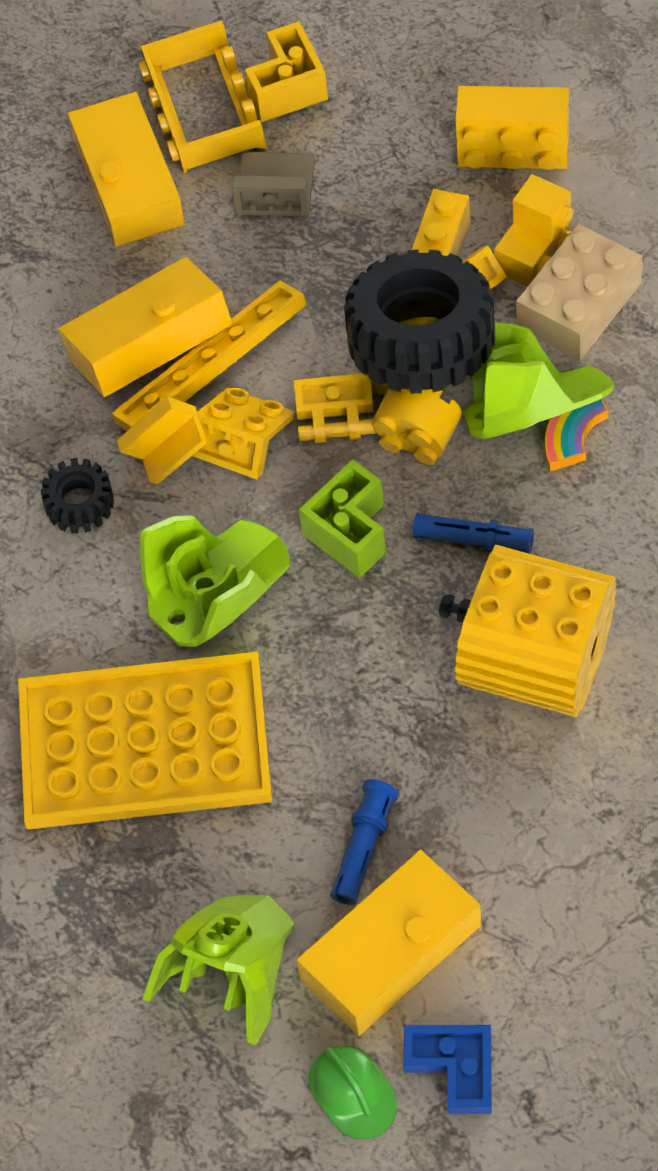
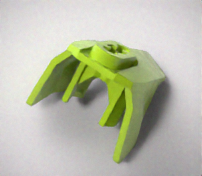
(524, 386)
(206, 575)
(239, 937)

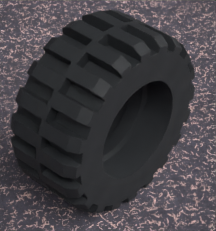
(427, 353)

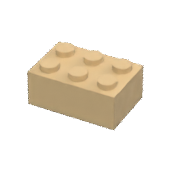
(579, 291)

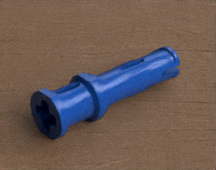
(368, 824)

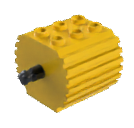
(533, 630)

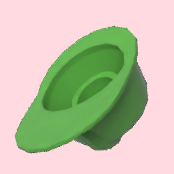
(353, 1092)

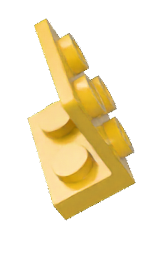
(240, 430)

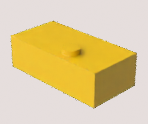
(126, 169)
(145, 326)
(389, 942)

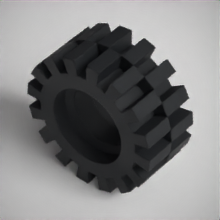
(77, 477)

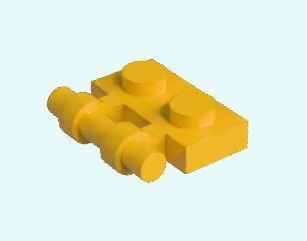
(334, 397)

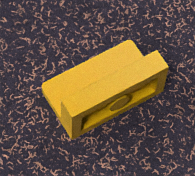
(164, 438)

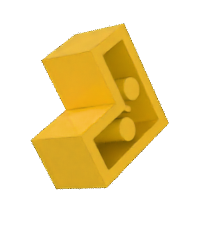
(290, 78)
(538, 229)

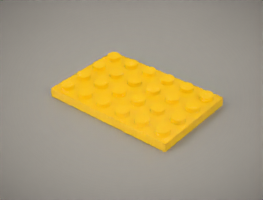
(143, 740)

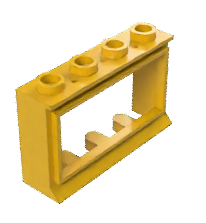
(188, 48)

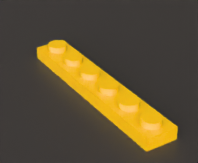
(215, 354)

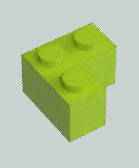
(341, 520)

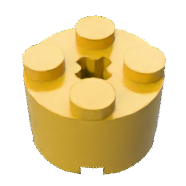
(416, 423)

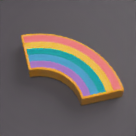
(568, 432)

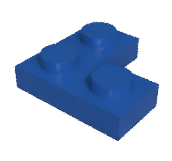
(460, 1052)

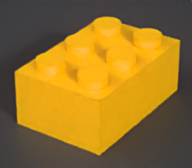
(512, 127)

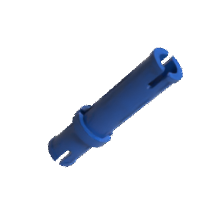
(473, 532)

